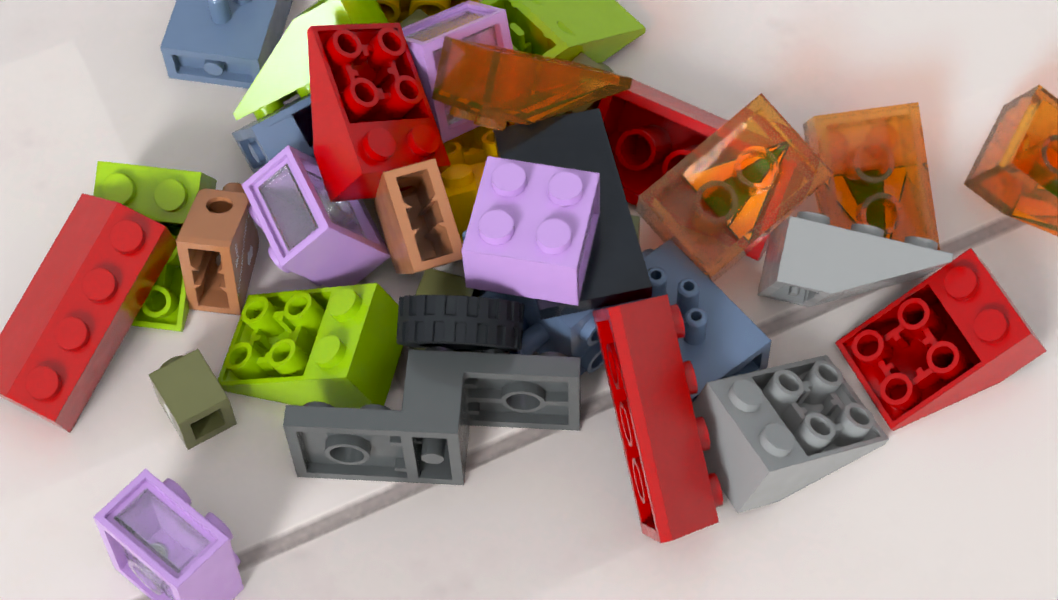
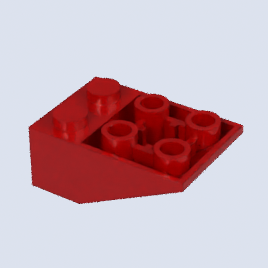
(367, 108)
(940, 343)

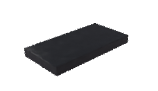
(580, 142)

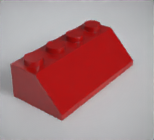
(652, 135)
(80, 308)
(657, 417)

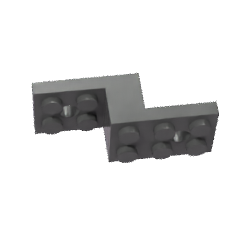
(440, 401)

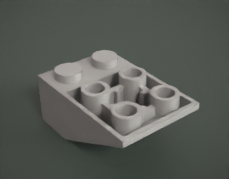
(822, 263)
(783, 430)

